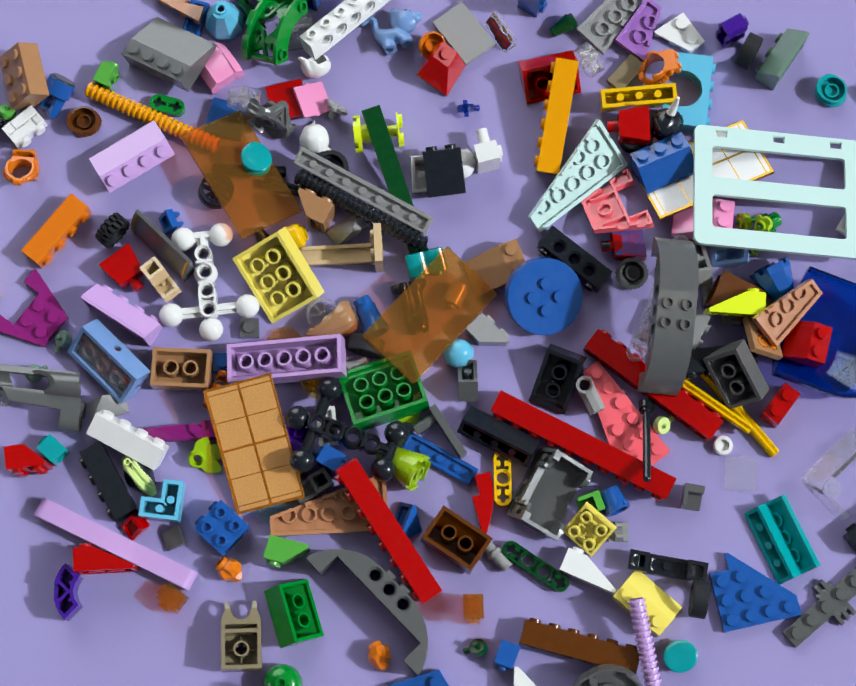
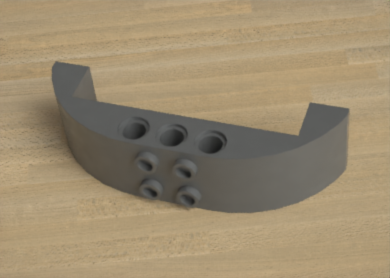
(671, 317)
(363, 568)

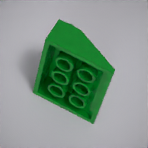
(381, 394)

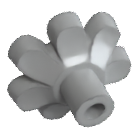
(335, 108)

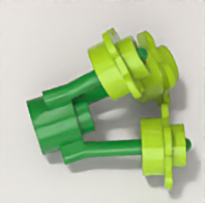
(763, 223)

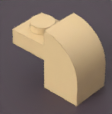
(160, 279)

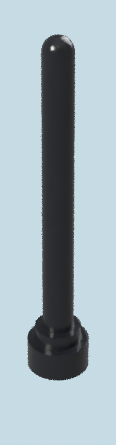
(646, 407)

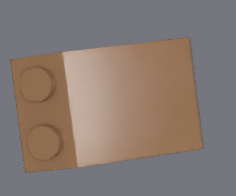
(497, 263)

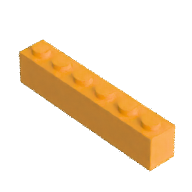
(557, 115)

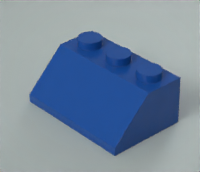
(663, 162)

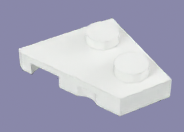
(681, 33)

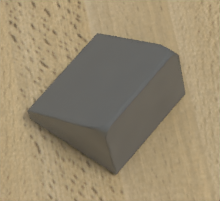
(173, 538)

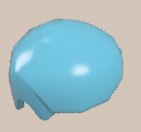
(458, 353)

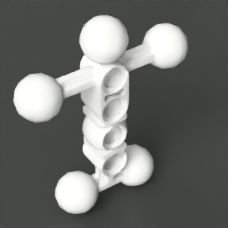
(210, 327)

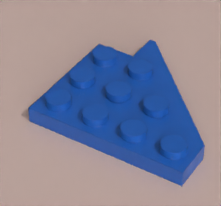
(749, 597)

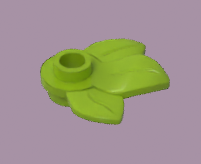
(209, 456)

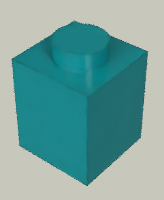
(52, 449)

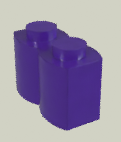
(732, 30)

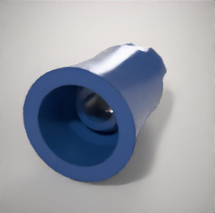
(366, 311)

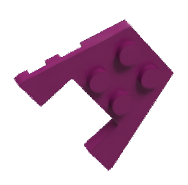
(40, 319)

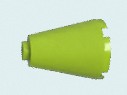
(409, 467)

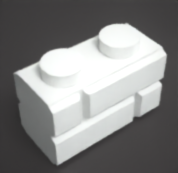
(25, 127)

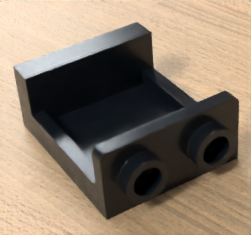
(443, 171)

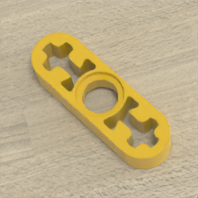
(507, 463)

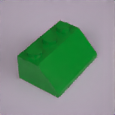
(293, 613)

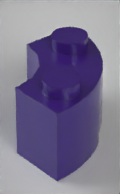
(66, 592)

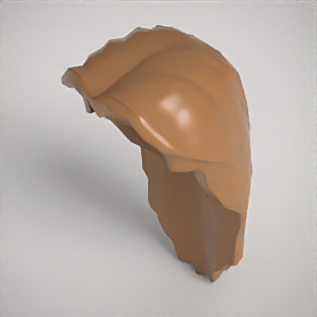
(340, 321)

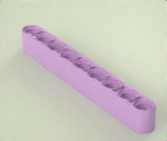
(116, 543)

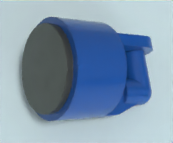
(62, 90)

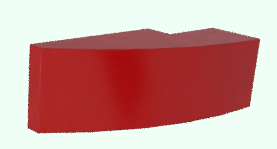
(484, 501)

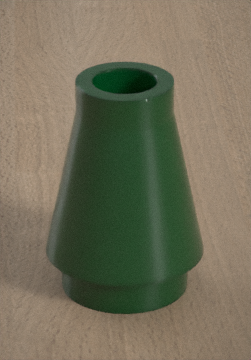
(563, 25)

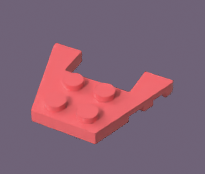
(606, 209)

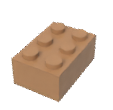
(23, 76)
(181, 369)

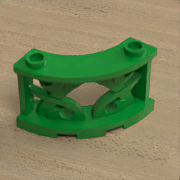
(256, 36)

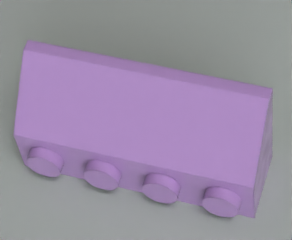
(131, 156)
(122, 313)

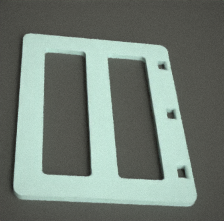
(707, 186)

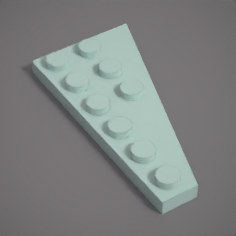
(585, 171)

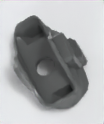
(270, 117)

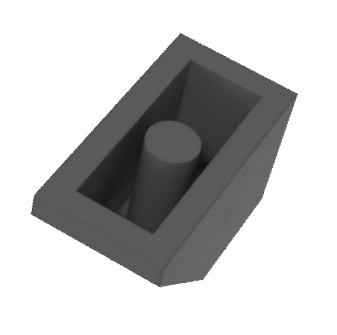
(468, 382)

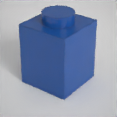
(506, 655)

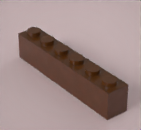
(578, 646)

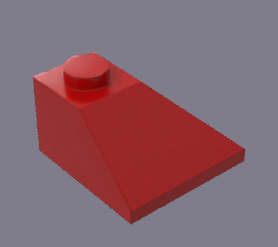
(441, 68)

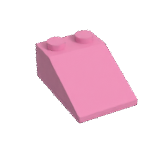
(721, 217)

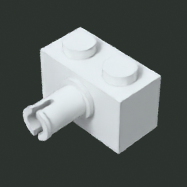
(486, 153)

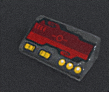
(500, 31)

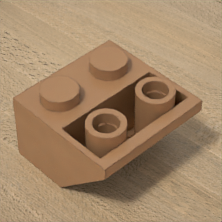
(317, 210)

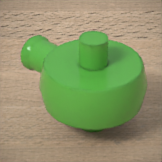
(6, 113)

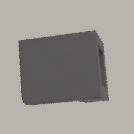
(692, 496)

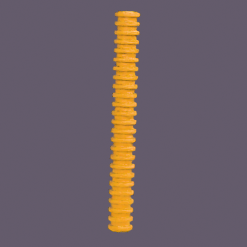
(136, 110)

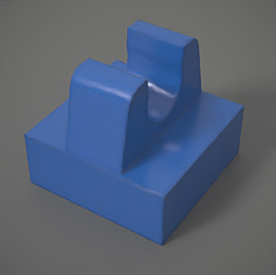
(169, 221)

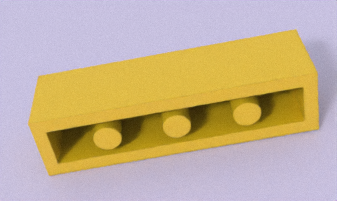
(637, 96)

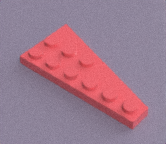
(621, 419)

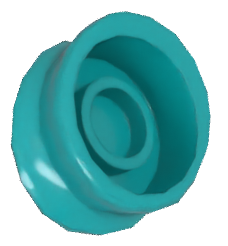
(831, 90)
(256, 158)
(680, 656)

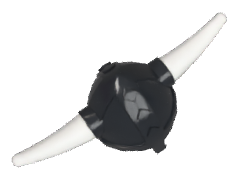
(667, 121)

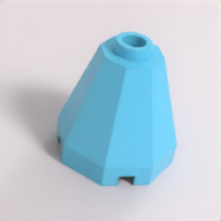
(224, 21)

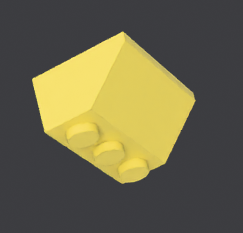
(659, 604)

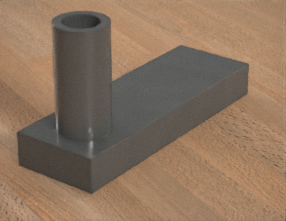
(436, 417)

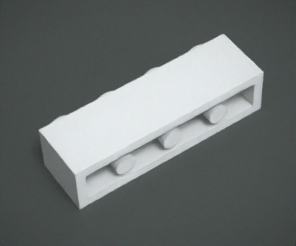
(128, 439)

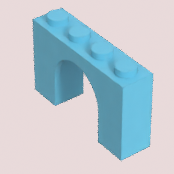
(699, 70)

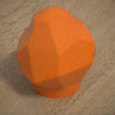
(229, 569)
(379, 655)

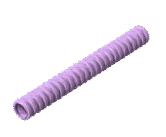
(644, 641)

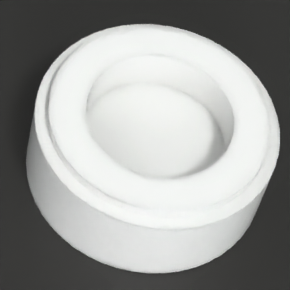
(722, 445)

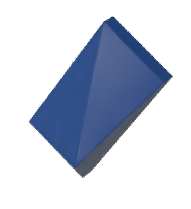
(408, 519)

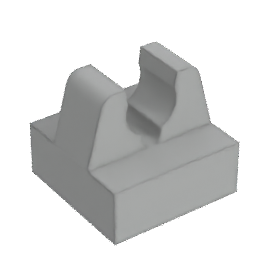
(620, 533)

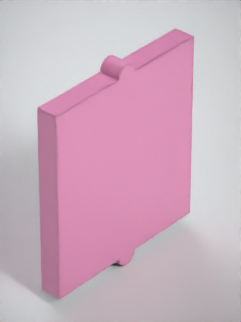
(312, 99)

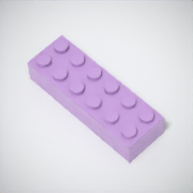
(288, 359)

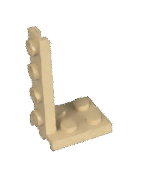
(348, 253)

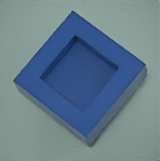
(219, 362)

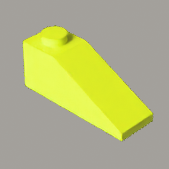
(742, 305)

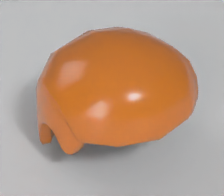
(428, 41)

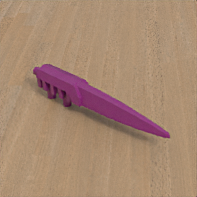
(183, 432)

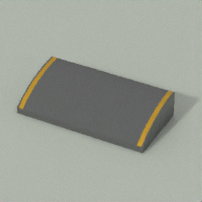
(161, 246)

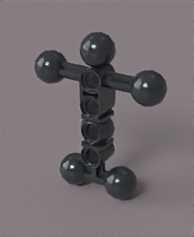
(330, 389)

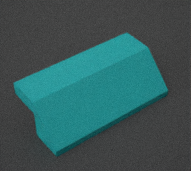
(781, 539)

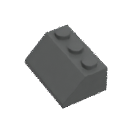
(736, 374)

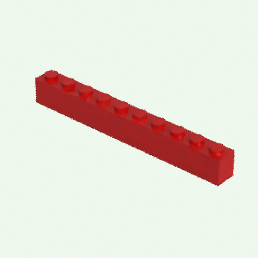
(581, 443)

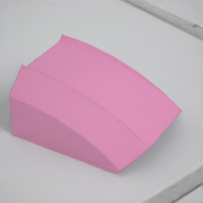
(220, 69)

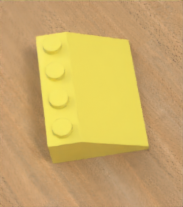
(278, 275)

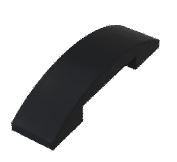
(667, 566)

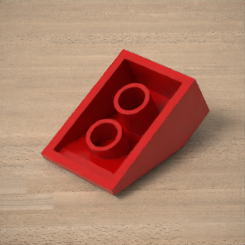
(92, 560)

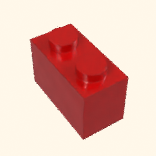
(779, 405)

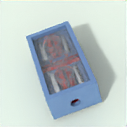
(108, 361)

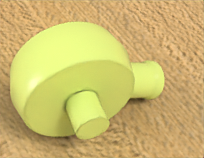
(662, 424)

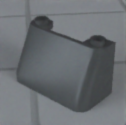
(548, 491)

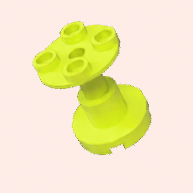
(362, 136)

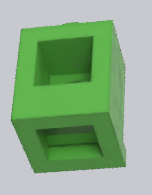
(107, 75)

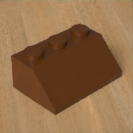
(456, 539)

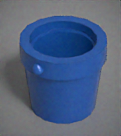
(614, 501)

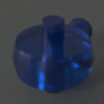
(467, 108)

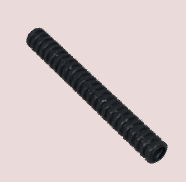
(361, 210)

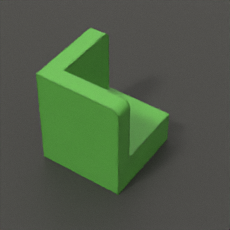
(592, 498)

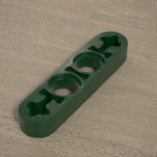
(533, 569)

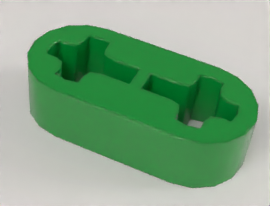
(168, 101)

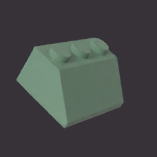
(780, 57)

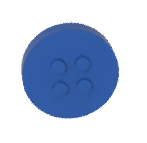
(543, 296)

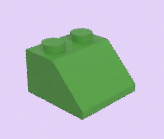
(283, 551)

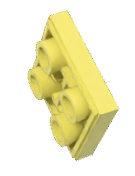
(589, 529)

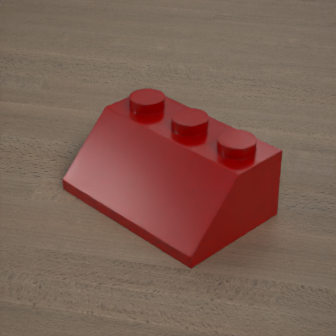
(536, 73)

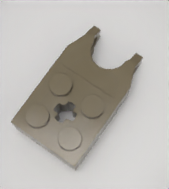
(243, 633)

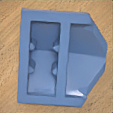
(728, 257)

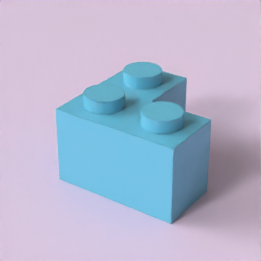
(167, 508)

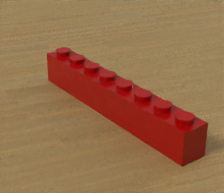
(682, 407)
(388, 530)

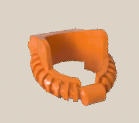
(671, 65)
(20, 159)

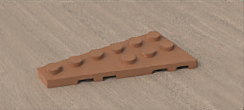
(324, 515)

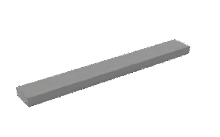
(363, 190)

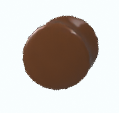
(83, 121)

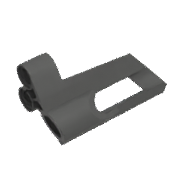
(61, 394)

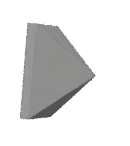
(347, 230)
(107, 402)

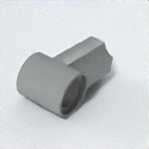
(590, 397)

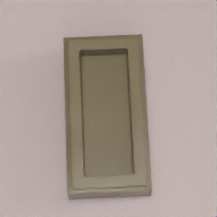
(625, 72)

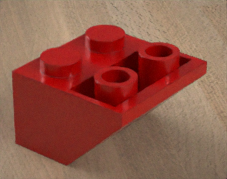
(22, 460)

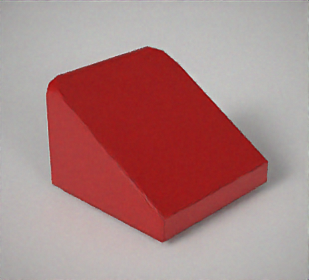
(134, 526)

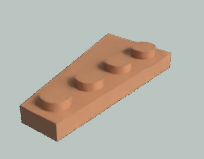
(786, 312)

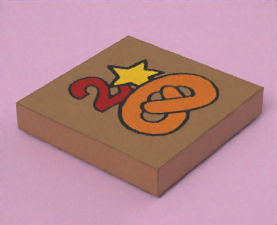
(758, 342)

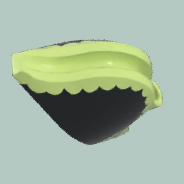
(139, 476)

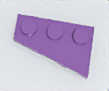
(639, 30)

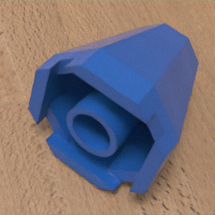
(774, 279)

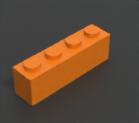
(56, 231)

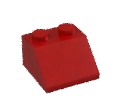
(807, 343)

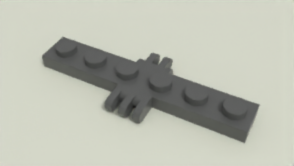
(831, 602)

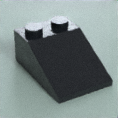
(557, 378)

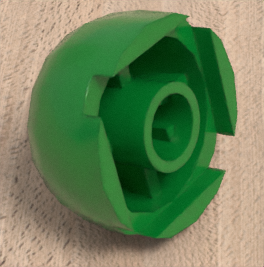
(282, 676)

